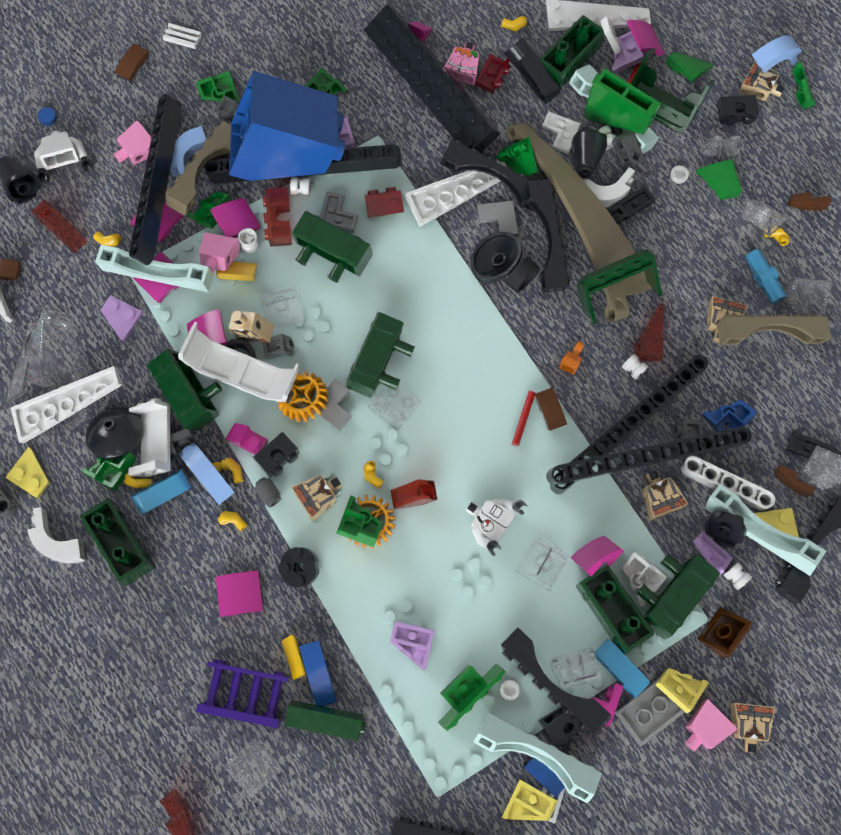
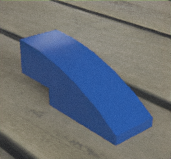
(318, 673)

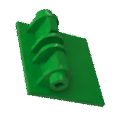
(519, 157)

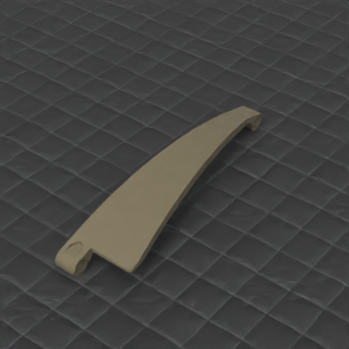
(594, 223)

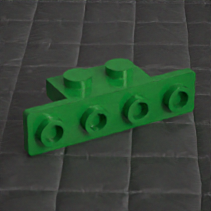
(466, 691)

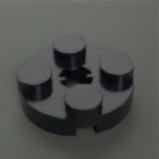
(732, 522)
(288, 570)

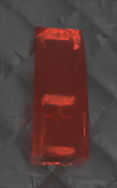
(177, 809)

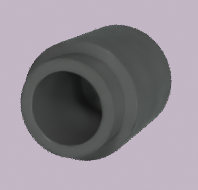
(267, 492)

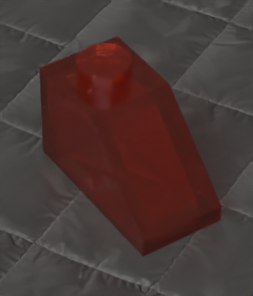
(414, 494)

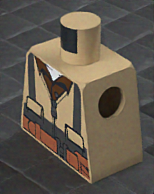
(761, 83)
(718, 309)
(245, 324)
(317, 495)
(662, 496)
(752, 724)

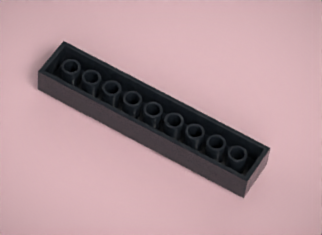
(430, 80)

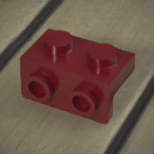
(492, 73)
(383, 202)

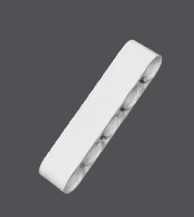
(736, 482)

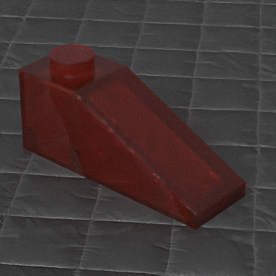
(58, 226)
(651, 341)

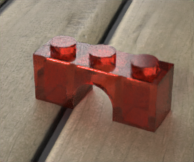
(277, 231)

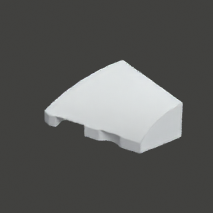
(641, 572)

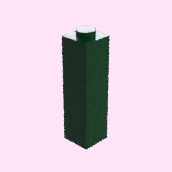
(325, 720)

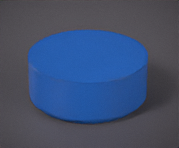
(47, 116)

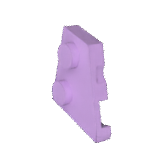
(629, 55)
(712, 552)
(413, 642)

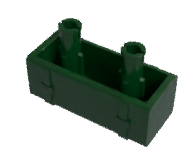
(573, 50)
(331, 243)
(375, 354)
(184, 390)
(117, 542)
(680, 596)
(615, 609)

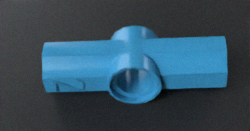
(766, 276)

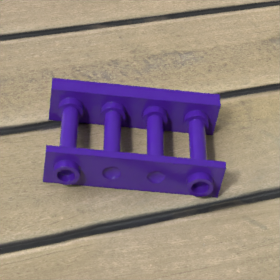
(249, 714)

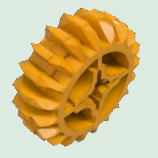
(310, 384)
(382, 509)

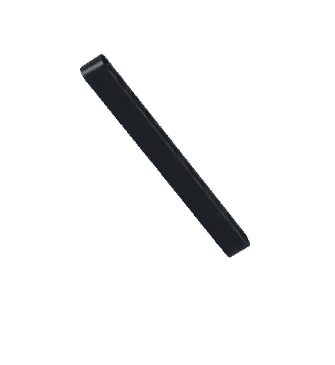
(368, 157)
(155, 180)
(637, 417)
(641, 459)

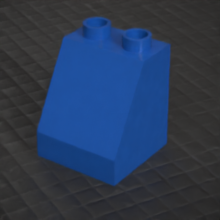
(284, 130)

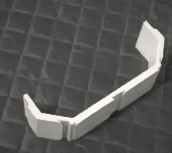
(236, 368)

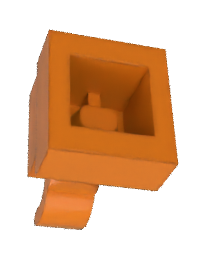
(572, 360)

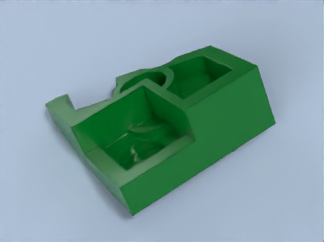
(688, 65)
(321, 77)
(211, 88)
(804, 93)
(722, 179)
(203, 215)
(104, 467)
(359, 524)

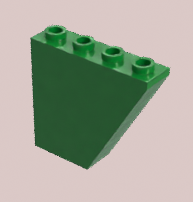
(620, 104)

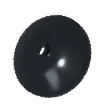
(496, 256)
(118, 439)

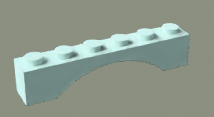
(582, 83)
(182, 275)
(795, 550)
(577, 777)

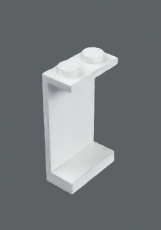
(155, 438)

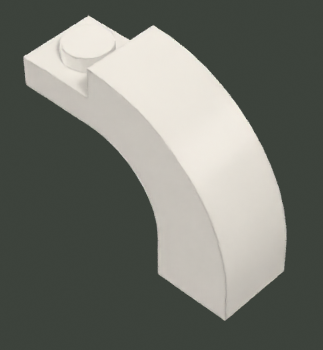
(614, 193)
(64, 551)

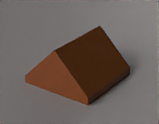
(724, 632)

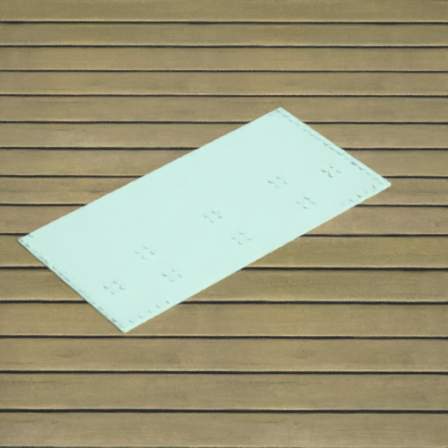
(460, 436)

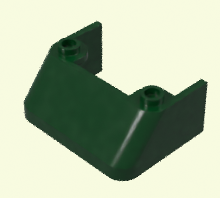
(672, 111)
(614, 273)

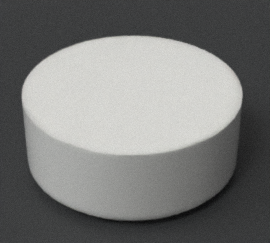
(679, 174)
(509, 689)

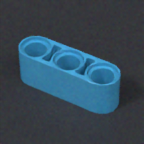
(161, 491)
(621, 668)

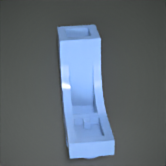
(777, 51)
(185, 148)
(206, 473)

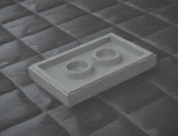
(648, 713)

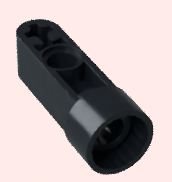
(533, 70)

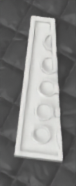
(564, 13)
(446, 194)
(55, 406)

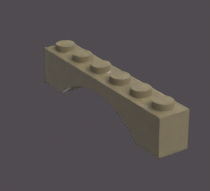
(183, 194)
(807, 329)

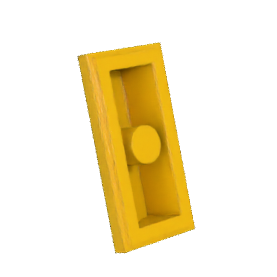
(239, 271)
(294, 657)

